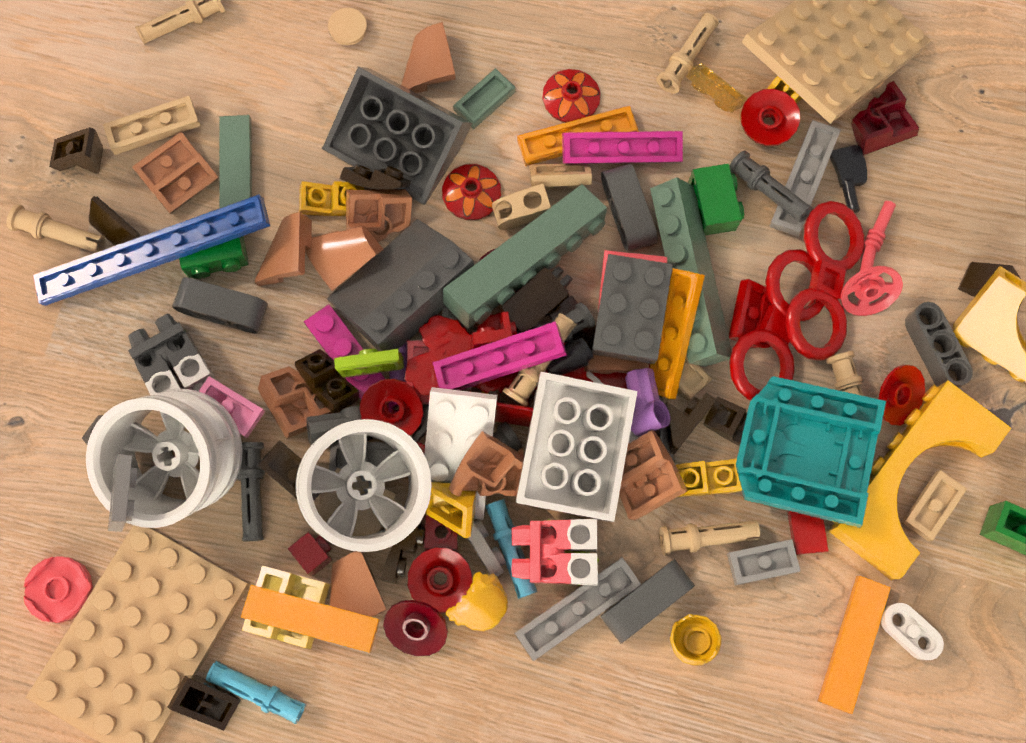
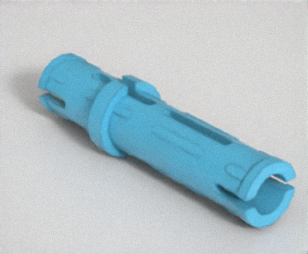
(503, 526)
(268, 698)

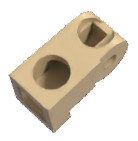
(520, 207)

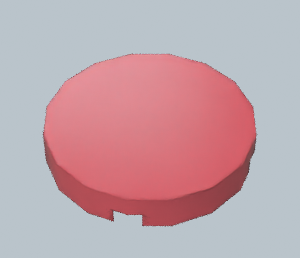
(57, 589)

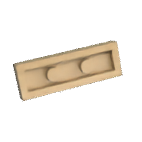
(151, 125)

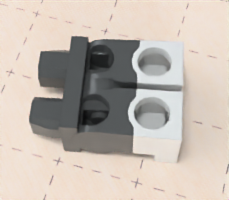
(168, 350)

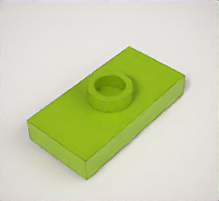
(369, 362)

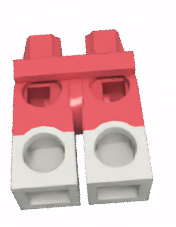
(548, 558)

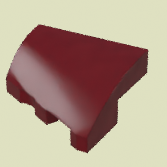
(884, 121)

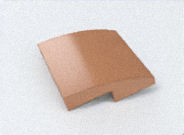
(175, 172)
(648, 477)

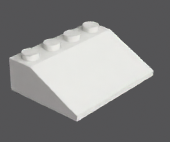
(576, 447)

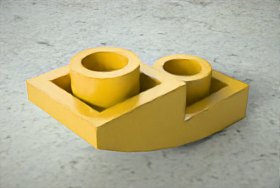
(324, 199)
(709, 477)

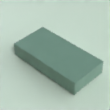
(484, 98)

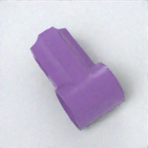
(649, 410)

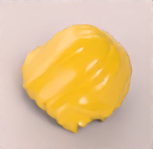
(482, 605)

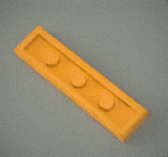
(547, 142)
(677, 328)
(310, 618)
(854, 644)

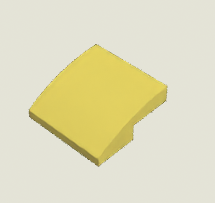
(291, 585)

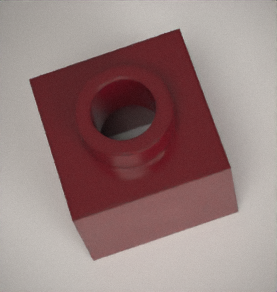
(432, 540)
(311, 553)

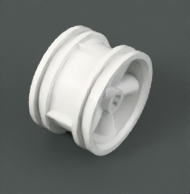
(213, 439)
(403, 462)

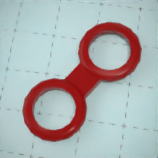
(825, 281)
(772, 328)

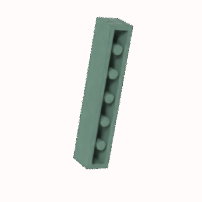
(688, 251)
(524, 255)

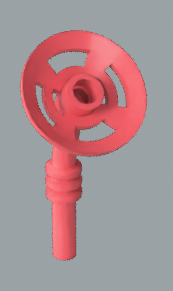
(868, 283)

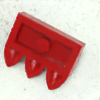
(749, 310)

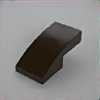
(726, 420)

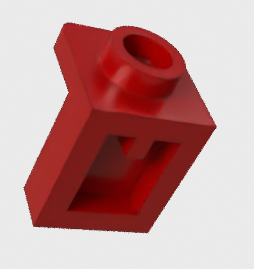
(489, 334)

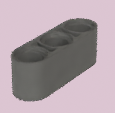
(629, 207)
(220, 305)
(942, 333)
(647, 601)

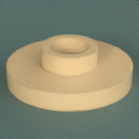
(347, 26)

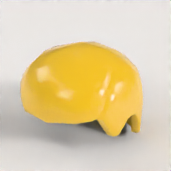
(695, 639)

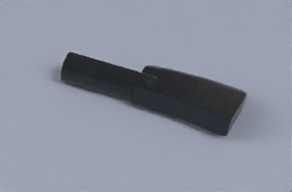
(851, 172)

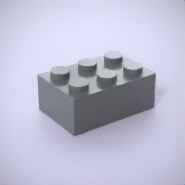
(632, 309)

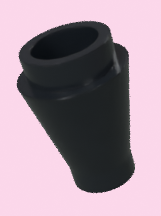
(577, 357)

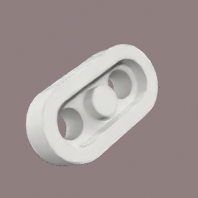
(911, 630)

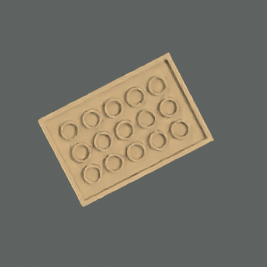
(836, 49)
(137, 639)

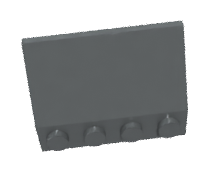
(396, 128)
(401, 286)

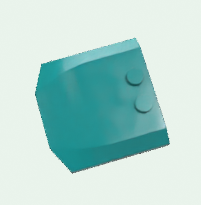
(809, 450)

